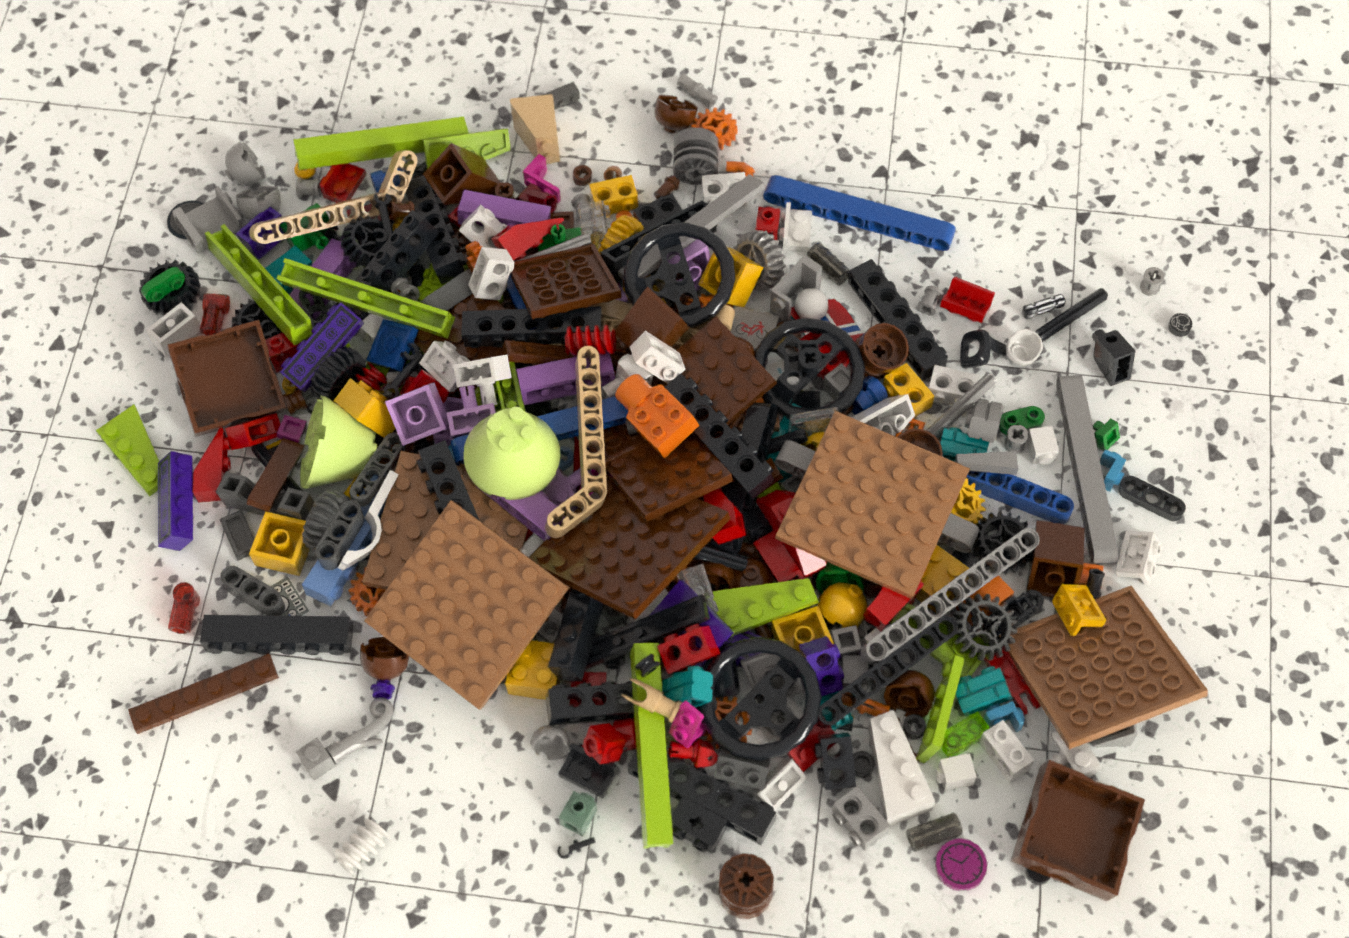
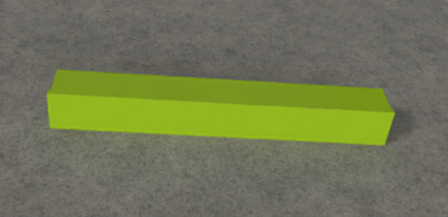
(372, 143)
(260, 285)
(366, 298)
(651, 756)

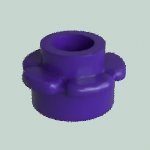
(383, 689)

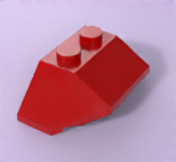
(775, 508)

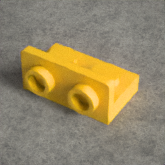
(1077, 608)

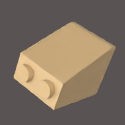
(536, 125)

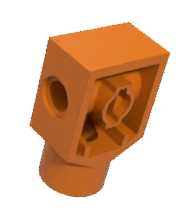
(655, 414)

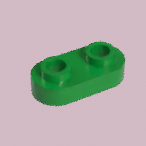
(163, 284)
(1022, 417)

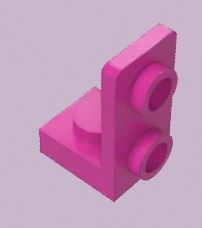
(534, 174)
(687, 725)

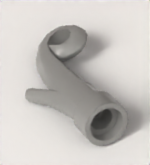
(362, 738)

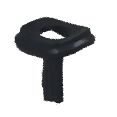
(986, 344)

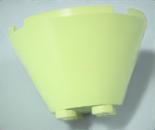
(336, 446)
(512, 454)

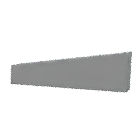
(990, 462)

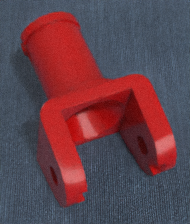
(697, 752)

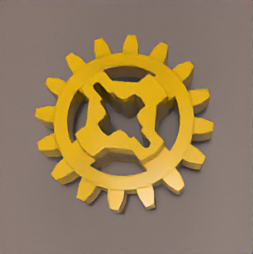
(969, 503)

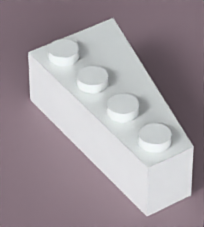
(889, 414)
(898, 774)

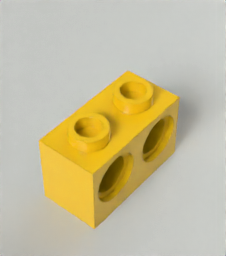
(613, 193)
(911, 385)

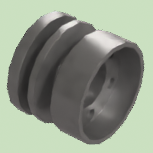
(695, 155)

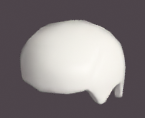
(811, 304)
(1024, 347)

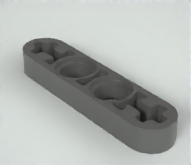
(376, 468)

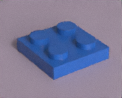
(389, 343)

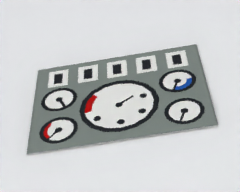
(293, 602)

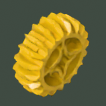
(620, 230)

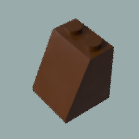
(460, 171)
(653, 316)
(1056, 558)

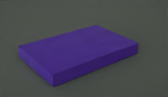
(681, 593)

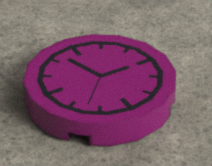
(961, 864)

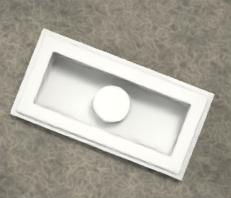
(780, 783)

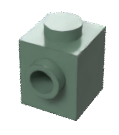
(578, 812)

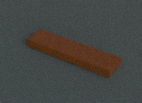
(275, 475)

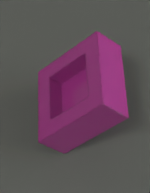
(292, 428)

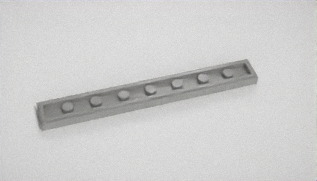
(706, 217)

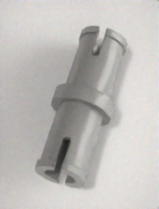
(697, 90)

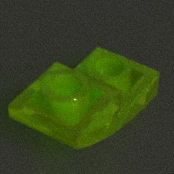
(964, 734)

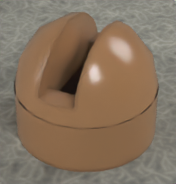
(609, 172)

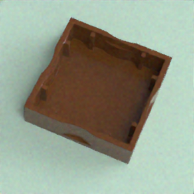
(226, 378)
(1077, 830)

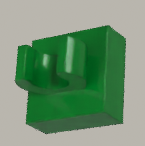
(1106, 433)

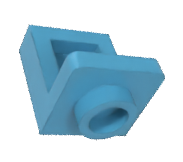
(1115, 463)
(1005, 712)

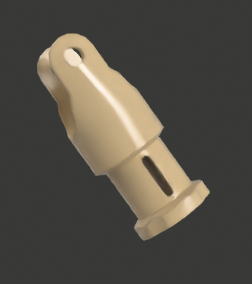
(656, 701)

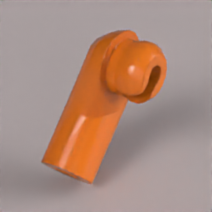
(739, 167)

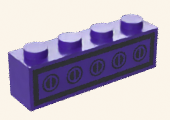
(326, 338)
(175, 501)

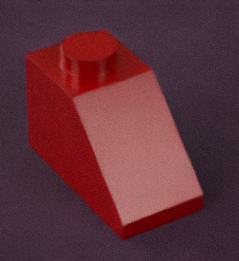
(253, 431)

